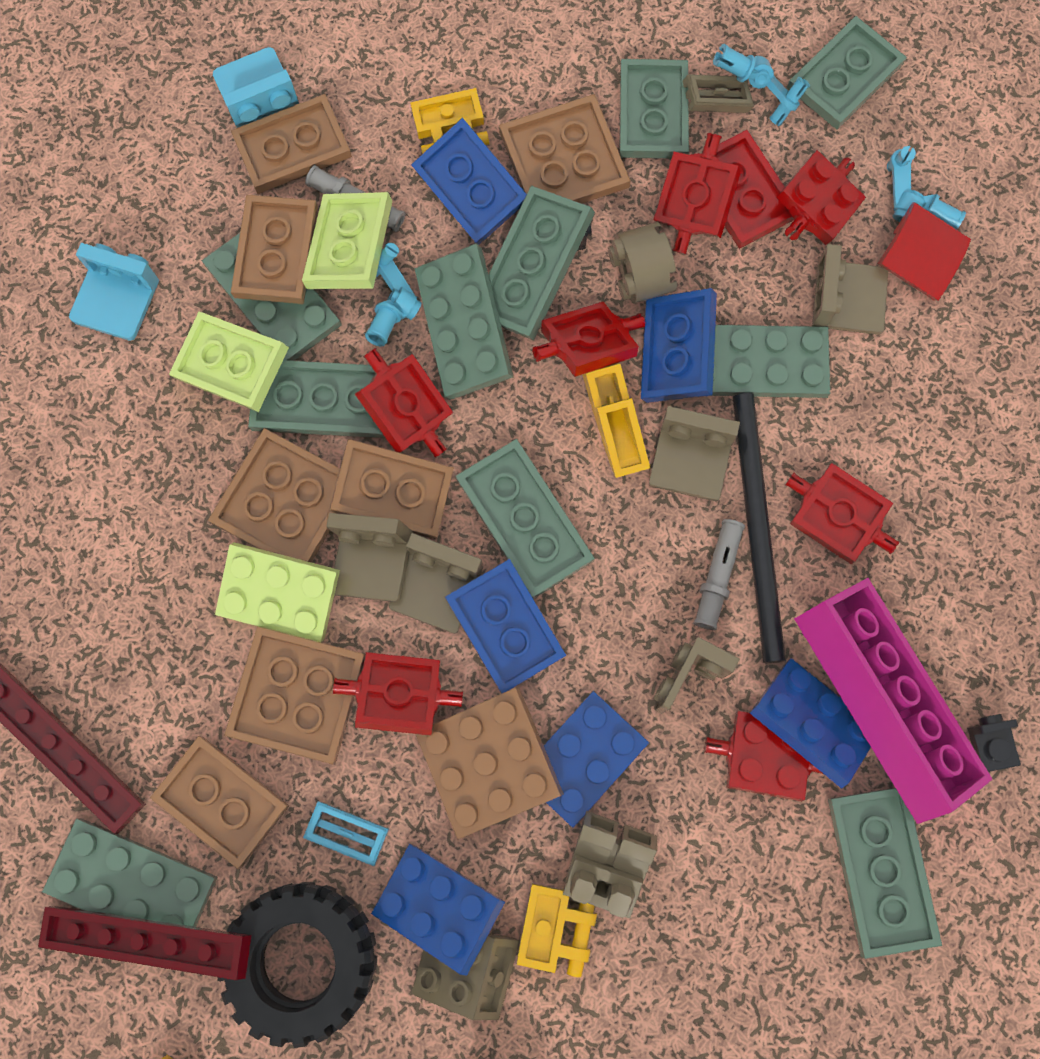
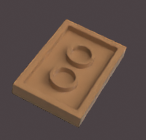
(291, 143)
(273, 249)
(391, 486)
(219, 802)

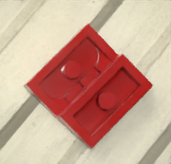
(925, 252)

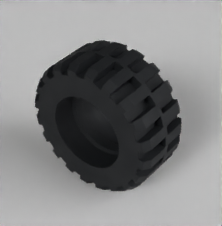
(353, 948)

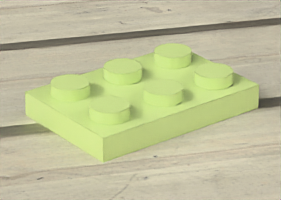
(347, 241)
(229, 361)
(277, 592)

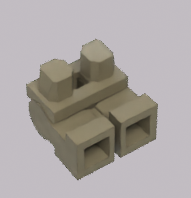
(609, 869)

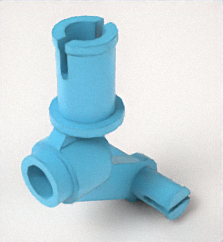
(760, 75)
(903, 196)
(400, 303)

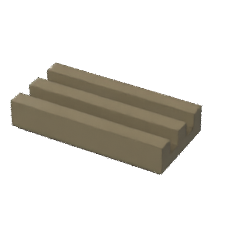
(719, 99)

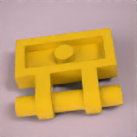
(440, 113)
(544, 929)

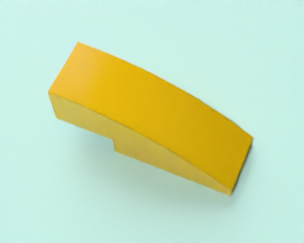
(616, 420)

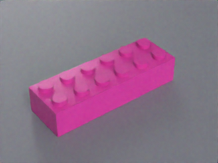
(894, 702)

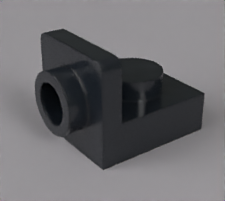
(995, 742)

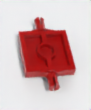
(697, 194)
(820, 198)
(589, 338)
(404, 403)
(841, 513)
(398, 693)
(761, 760)

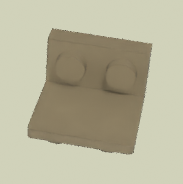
(849, 294)
(693, 453)
(370, 556)
(429, 577)
(709, 663)
(477, 994)

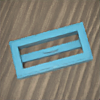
(376, 845)

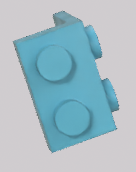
(255, 86)
(113, 291)

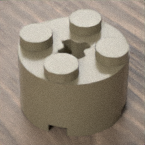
(643, 263)

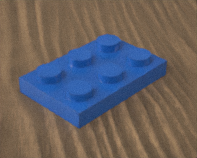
(470, 181)
(679, 346)
(505, 626)
(813, 722)
(590, 756)
(438, 909)

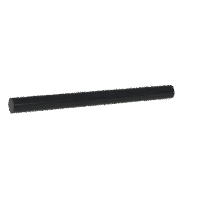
(759, 529)

